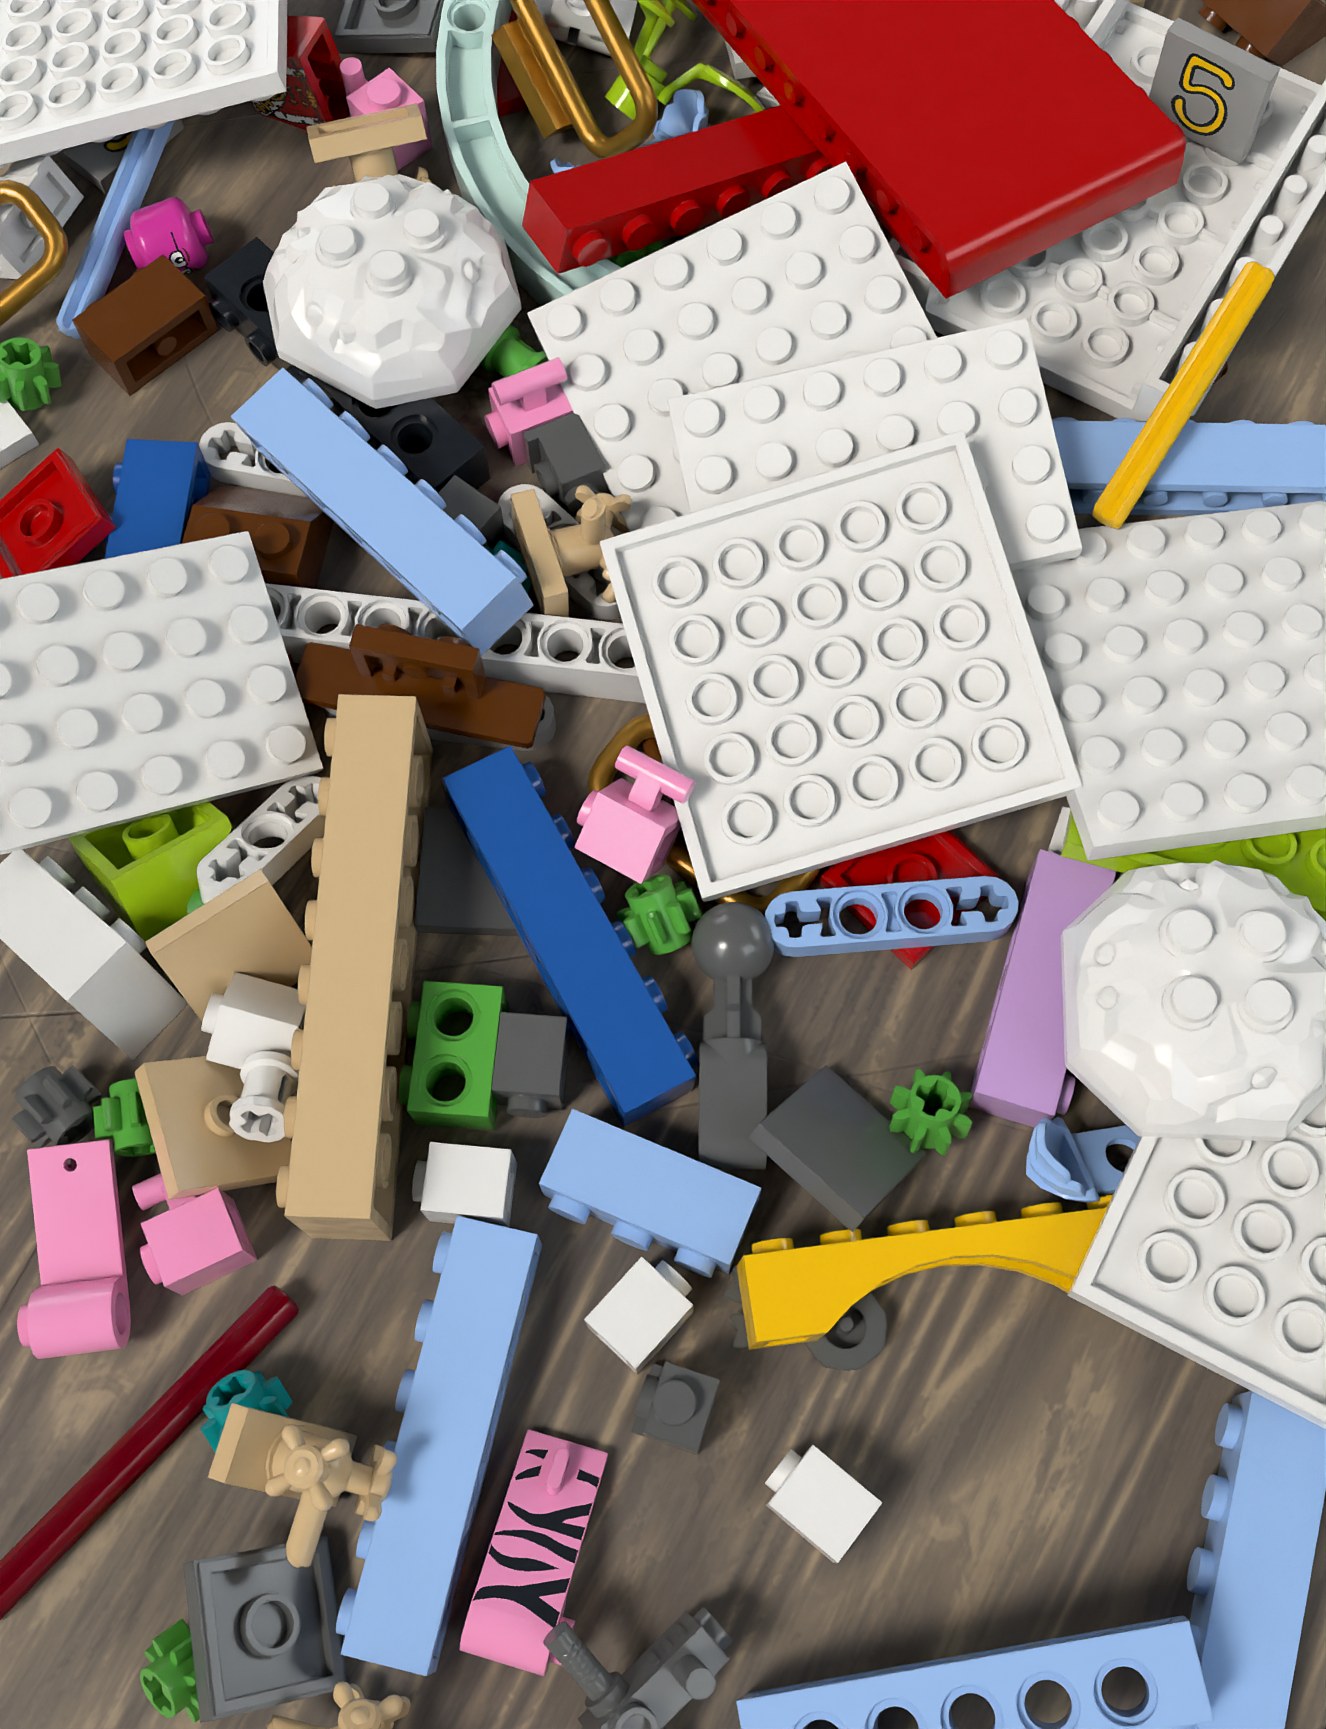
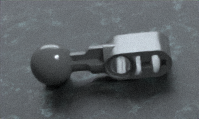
(733, 949)

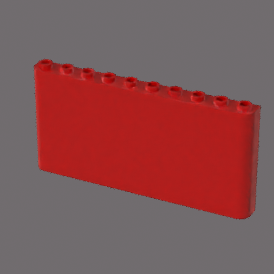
(961, 119)

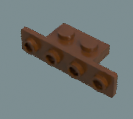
(441, 674)

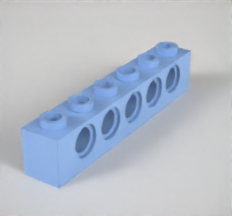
(1156, 1649)

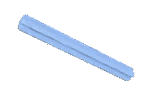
(114, 218)

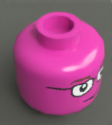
(169, 230)

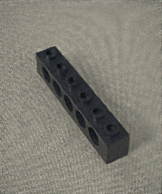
(406, 427)

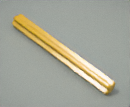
(1183, 395)

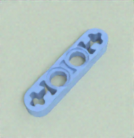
(888, 906)

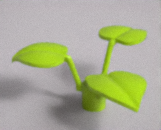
(645, 45)

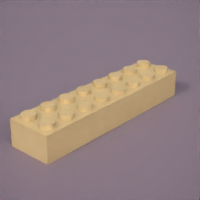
(359, 973)

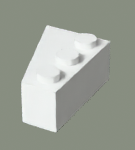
(82, 956)

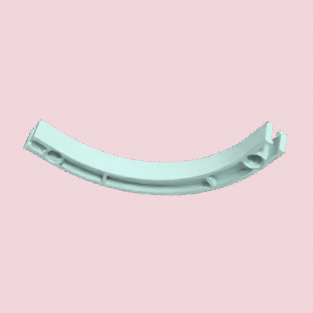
(478, 148)

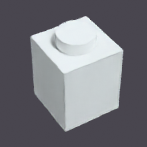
(251, 1019)
(465, 1183)
(642, 1312)
(820, 1501)

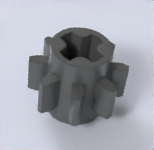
(56, 1106)

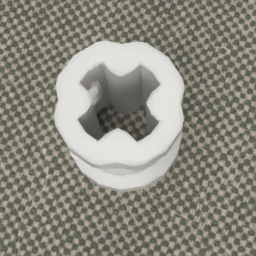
(263, 1096)

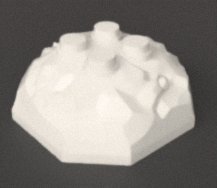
(390, 290)
(1198, 1002)

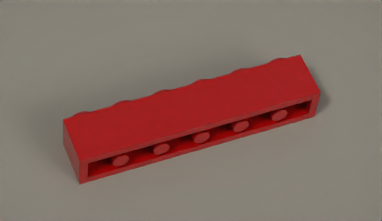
(667, 188)

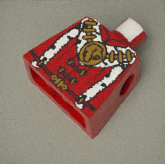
(313, 77)

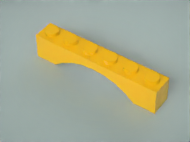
(806, 1290)

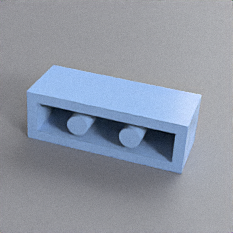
(649, 1194)

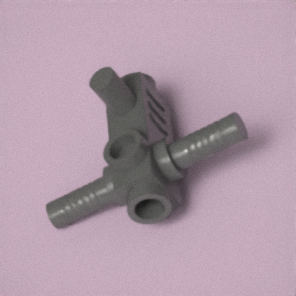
(656, 1684)

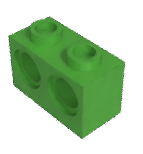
(463, 1055)

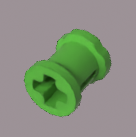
(511, 354)

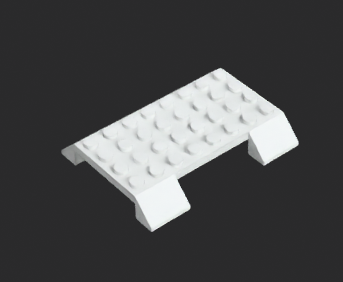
(1136, 291)

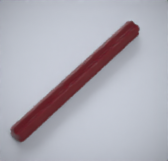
(140, 1446)

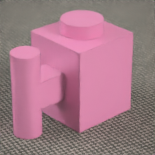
(380, 94)
(525, 403)
(630, 823)
(194, 1239)

